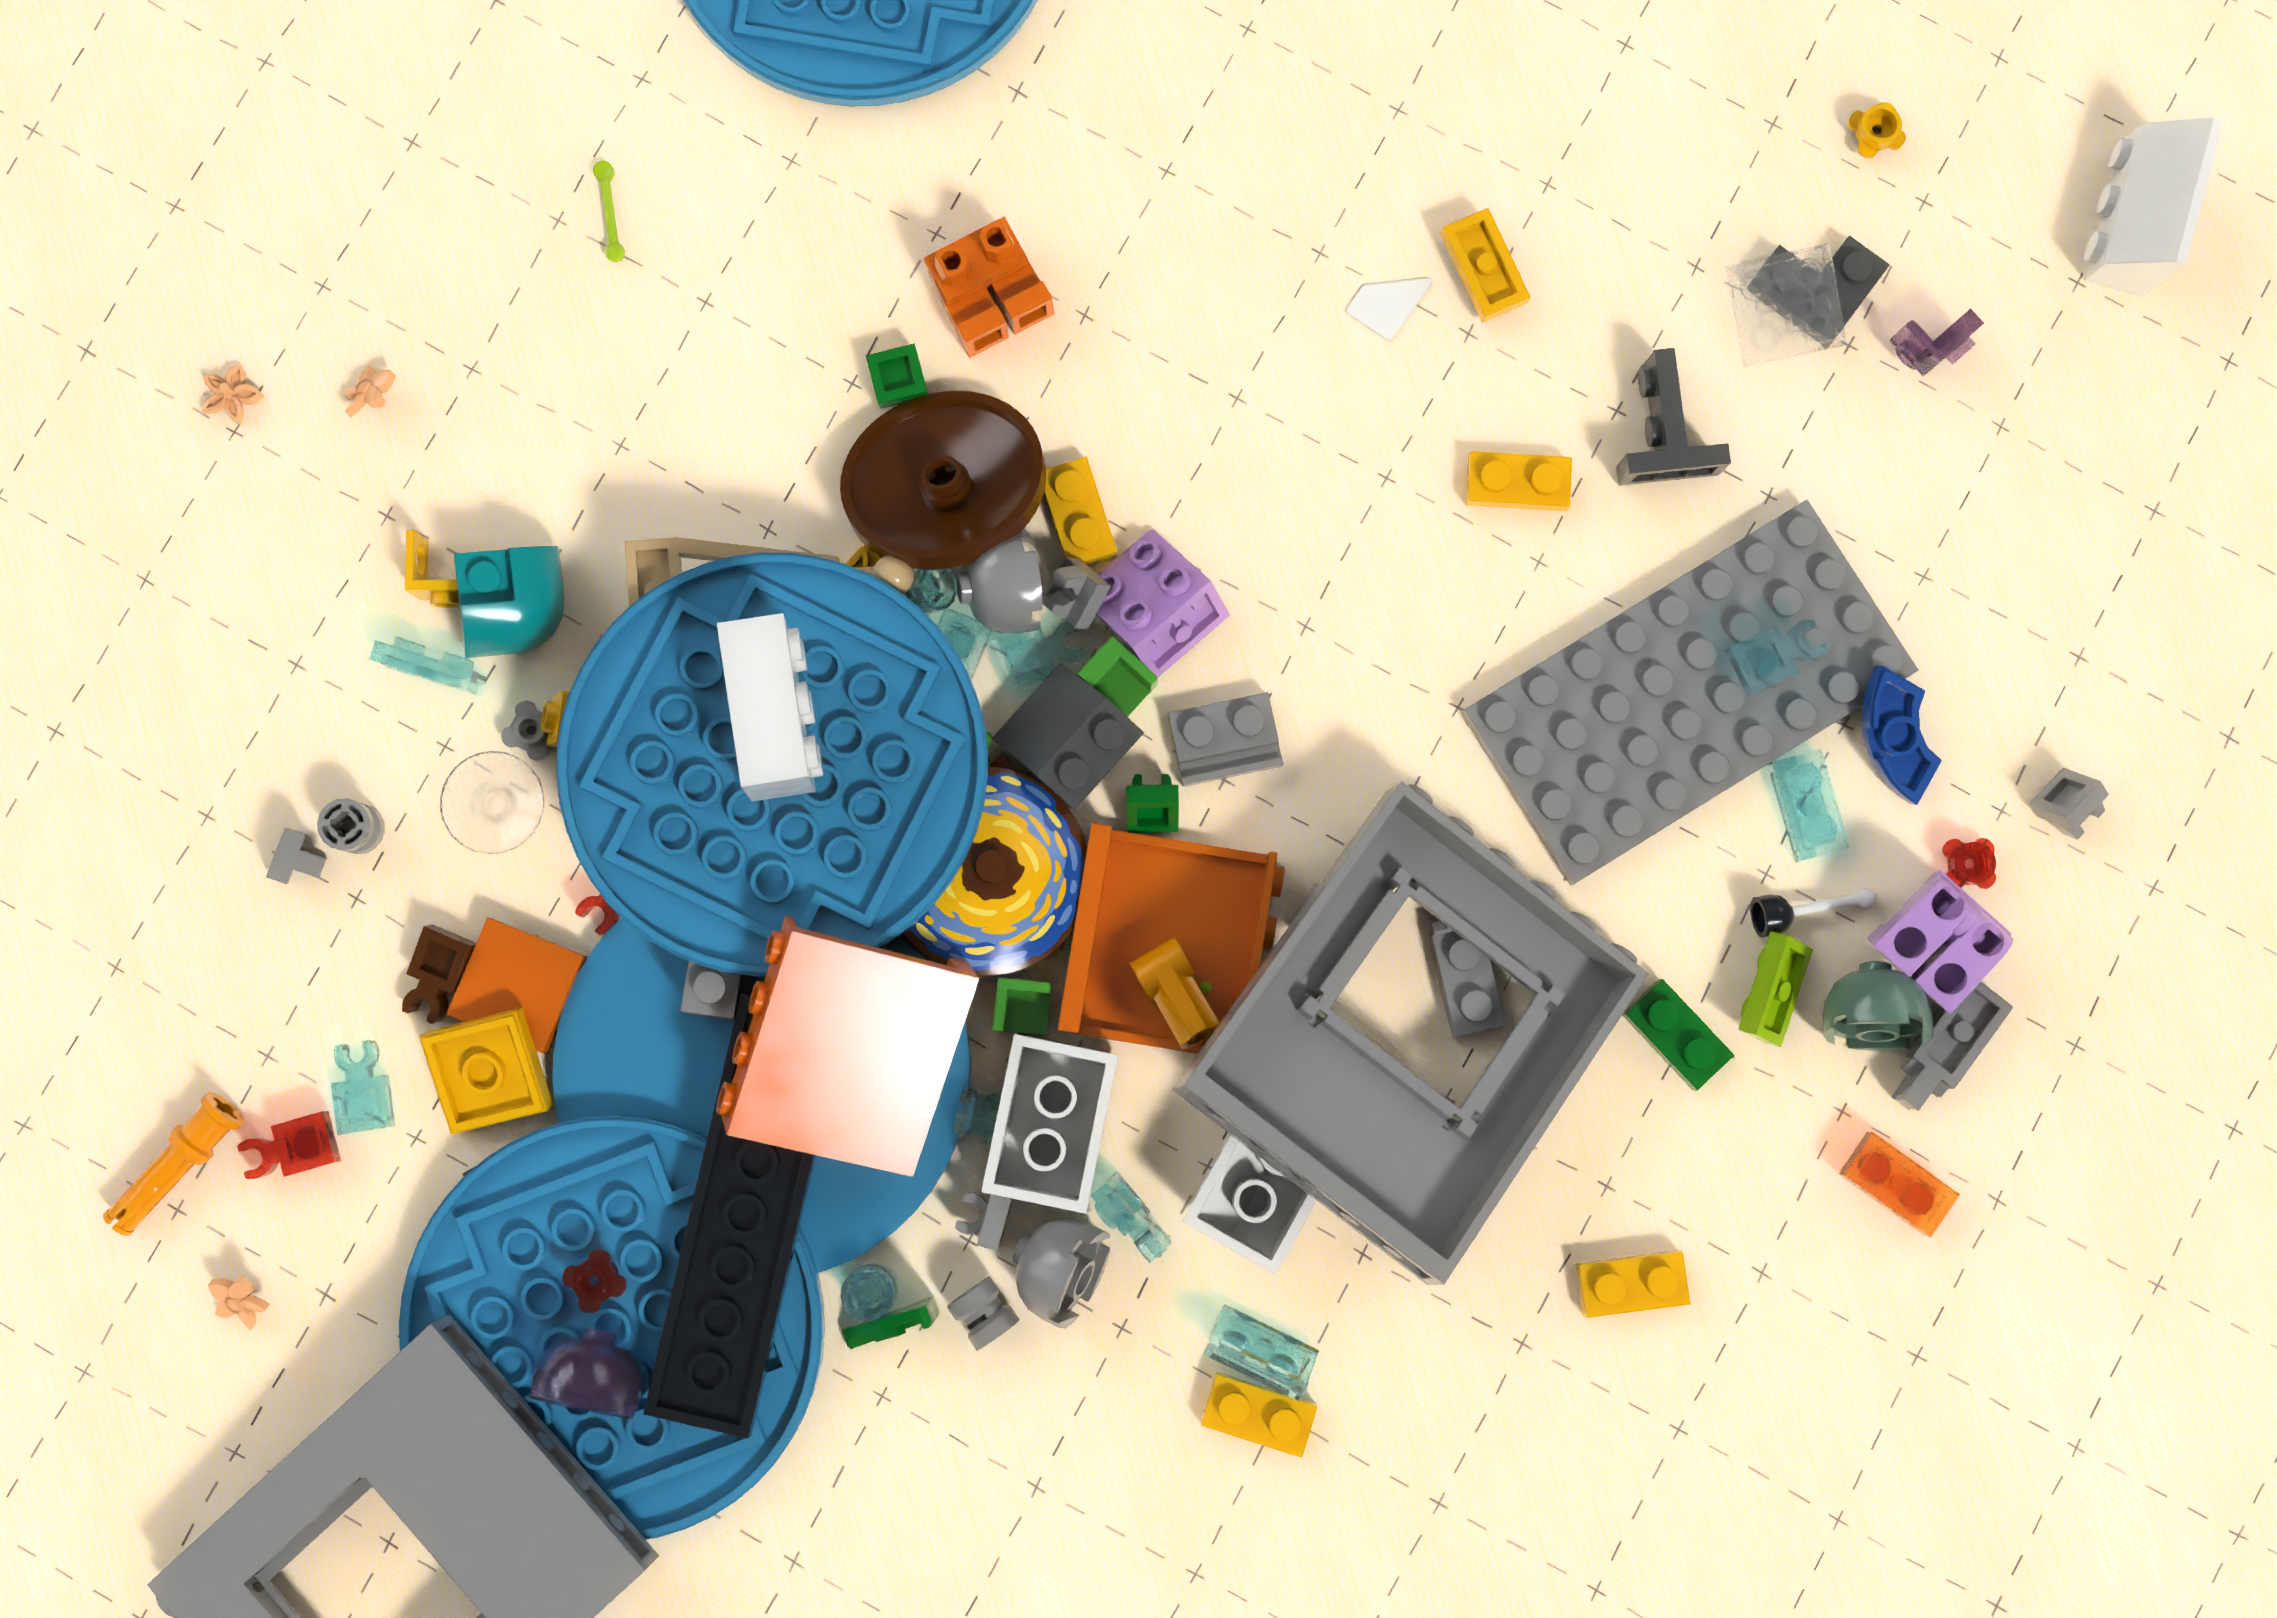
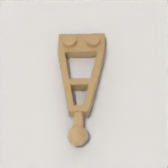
(658, 560)

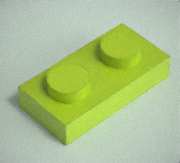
(1775, 988)

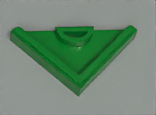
(892, 1323)

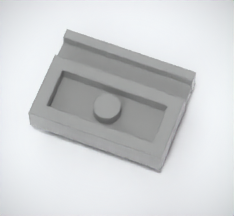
(1225, 739)

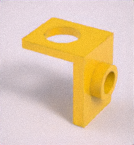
(439, 592)

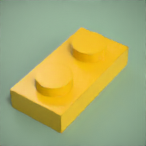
(1485, 265)
(1518, 481)
(1078, 512)
(1633, 1283)
(1258, 1414)

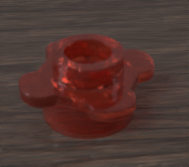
(1983, 859)
(610, 1280)

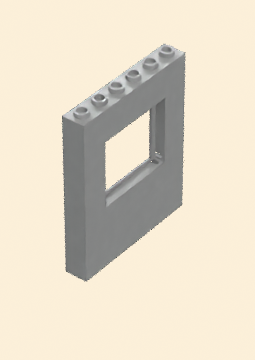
(1347, 1113)
(457, 1466)

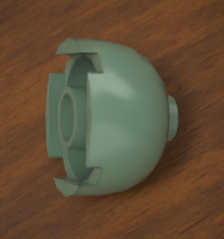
(1877, 1009)

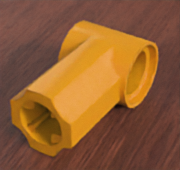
(1170, 983)

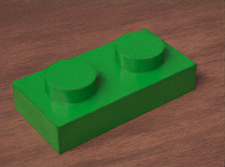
(1677, 1034)

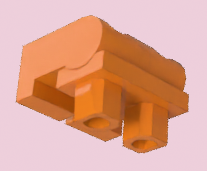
(985, 261)

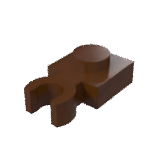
(438, 966)

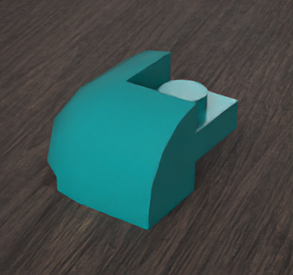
(509, 599)

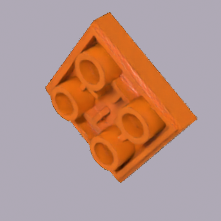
(514, 972)

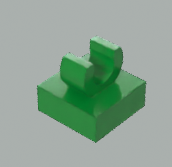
(1152, 806)

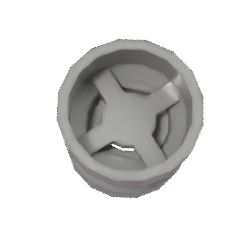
(363, 829)
(976, 1304)

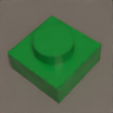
(896, 375)

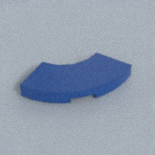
(1895, 736)

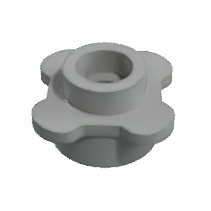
(517, 734)

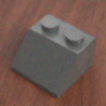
(1067, 735)

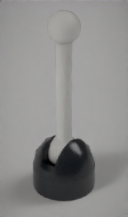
(1777, 915)

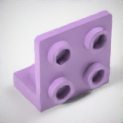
(1159, 602)

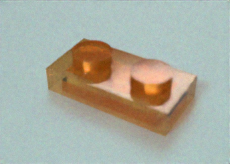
(1899, 1184)

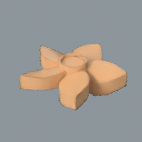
(369, 389)
(230, 394)
(237, 1299)

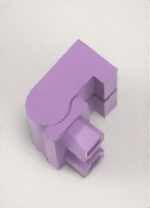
(1943, 940)

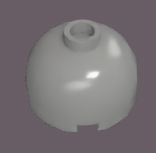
(1003, 587)
(1059, 1267)

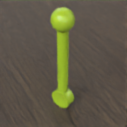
(604, 174)

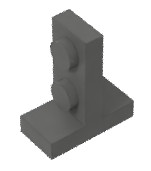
(1667, 431)

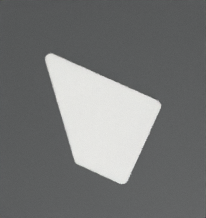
(1387, 304)

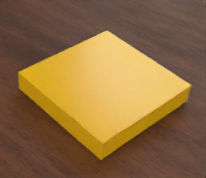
(486, 1071)

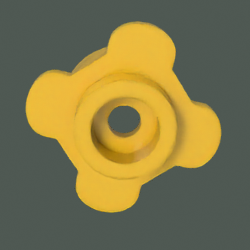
(1884, 117)

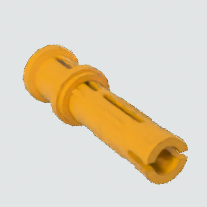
(188, 1146)

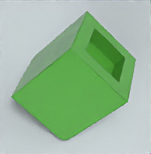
(1119, 676)
(1022, 1006)

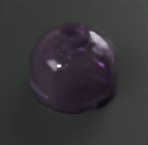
(589, 1376)

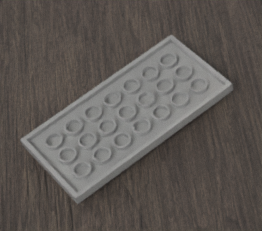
(1650, 710)

